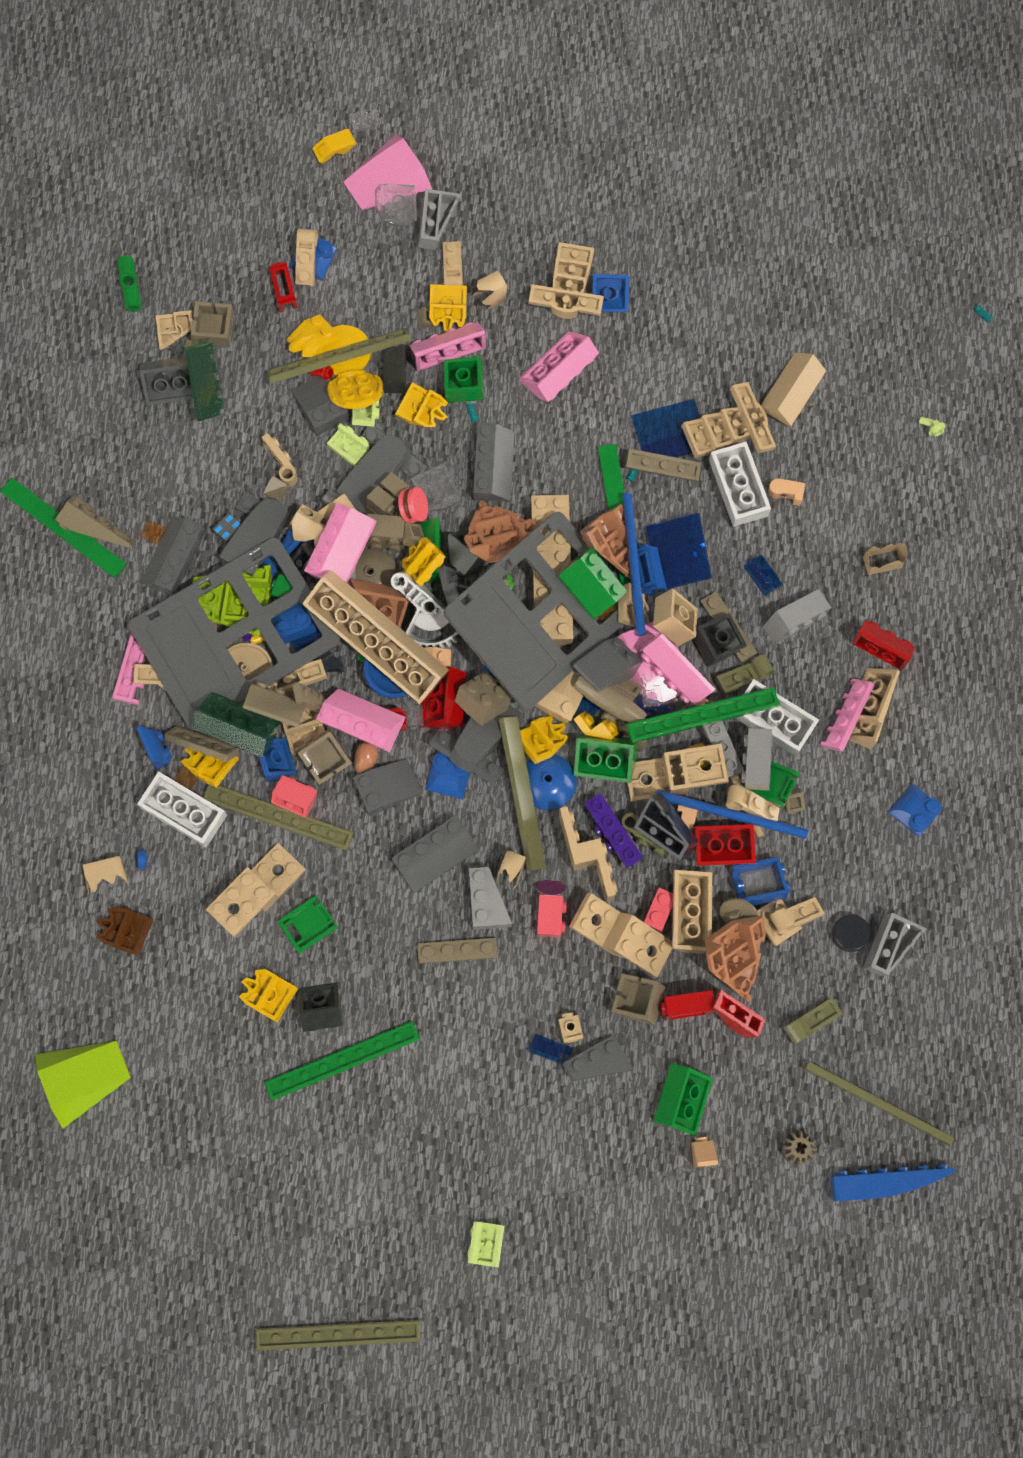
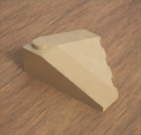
(563, 699)

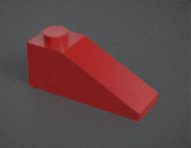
(738, 1016)

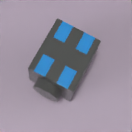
(227, 527)

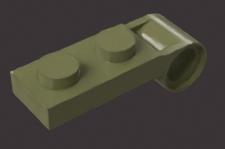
(742, 676)
(640, 838)
(813, 1021)

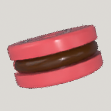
(413, 504)

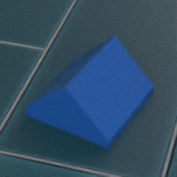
(278, 761)

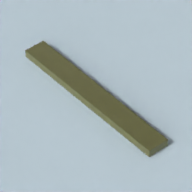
(338, 355)
(522, 793)
(279, 816)
(879, 1103)
(338, 1335)

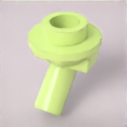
(936, 427)

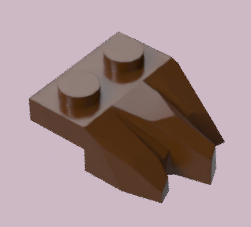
(125, 930)

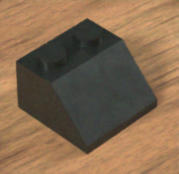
(394, 370)
(461, 558)
(718, 639)
(320, 1007)

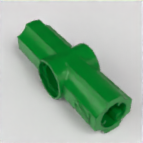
(130, 292)

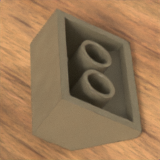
(273, 704)

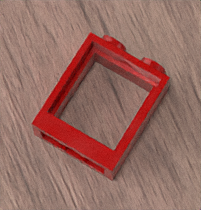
(687, 1005)

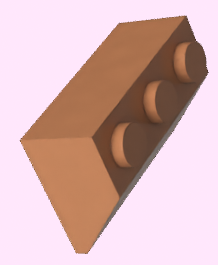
(384, 598)

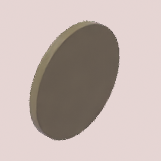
(736, 909)

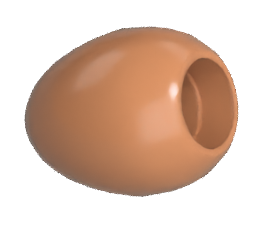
(365, 757)

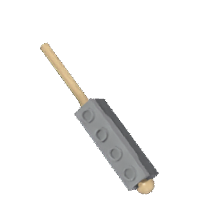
(717, 734)

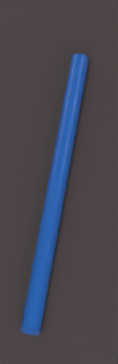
(634, 565)
(734, 814)

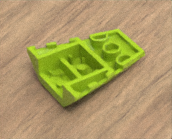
(223, 603)
(80, 1077)

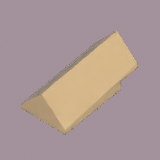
(793, 388)
(874, 712)

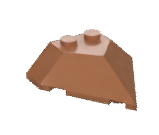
(496, 532)
(609, 538)
(735, 953)

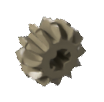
(793, 1145)

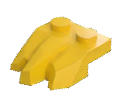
(448, 305)
(312, 336)
(421, 407)
(423, 560)
(543, 739)
(208, 768)
(268, 994)

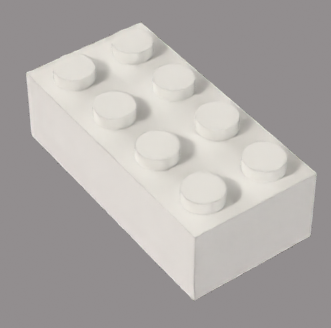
(739, 484)
(788, 722)
(182, 809)

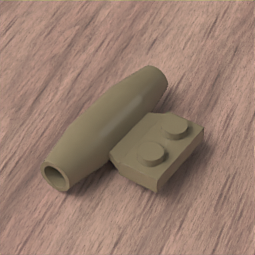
(615, 699)

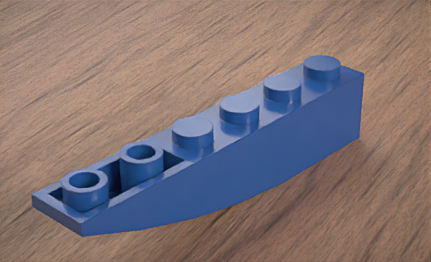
(884, 1184)

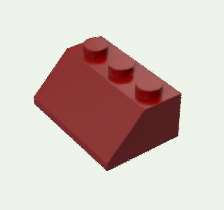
(884, 645)
(439, 707)
(725, 845)

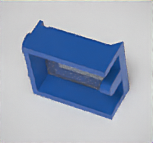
(760, 881)

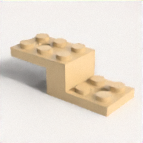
(678, 772)
(587, 854)
(255, 890)
(622, 934)

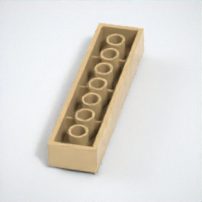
(558, 555)
(375, 636)

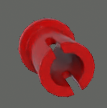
(326, 372)

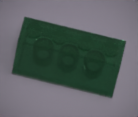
(203, 378)
(234, 725)

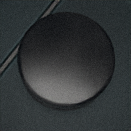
(851, 933)

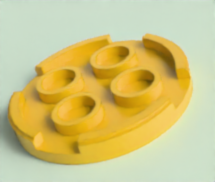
(347, 336)
(355, 389)

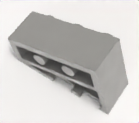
(435, 216)
(796, 616)
(757, 759)
(486, 901)
(891, 943)

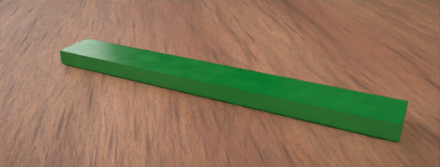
(612, 483)
(46, 515)
(702, 715)
(342, 1061)

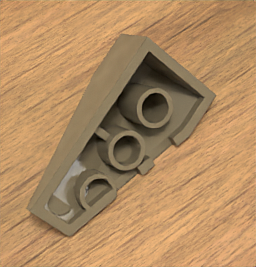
(80, 518)

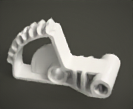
(423, 617)

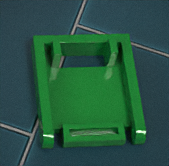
(780, 785)
(310, 922)

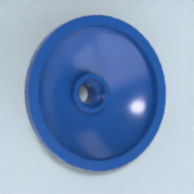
(380, 683)
(556, 792)

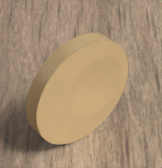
(250, 659)

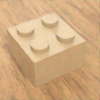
(675, 617)

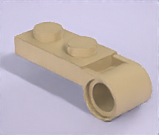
(305, 256)
(452, 263)
(283, 459)
(743, 799)
(797, 915)

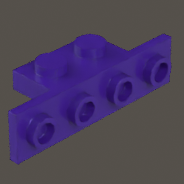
(612, 831)

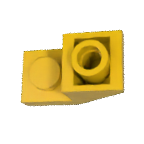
(335, 143)
(606, 729)

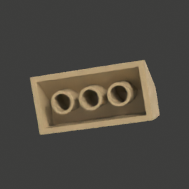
(692, 910)

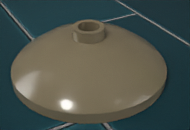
(378, 561)

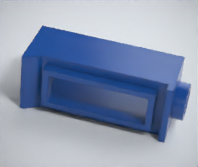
(655, 570)

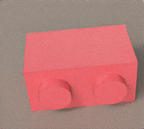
(294, 796)
(659, 909)
(550, 916)

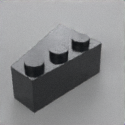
(666, 828)

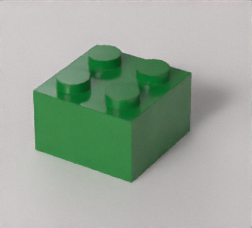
(464, 379)

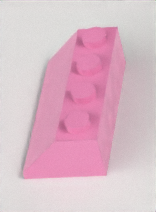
(447, 346)
(559, 365)
(340, 543)
(676, 669)
(361, 719)

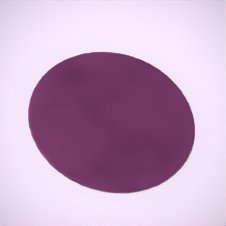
(550, 887)

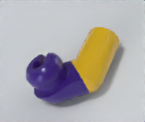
(253, 638)

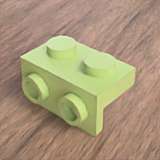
(365, 416)
(348, 445)
(485, 1244)

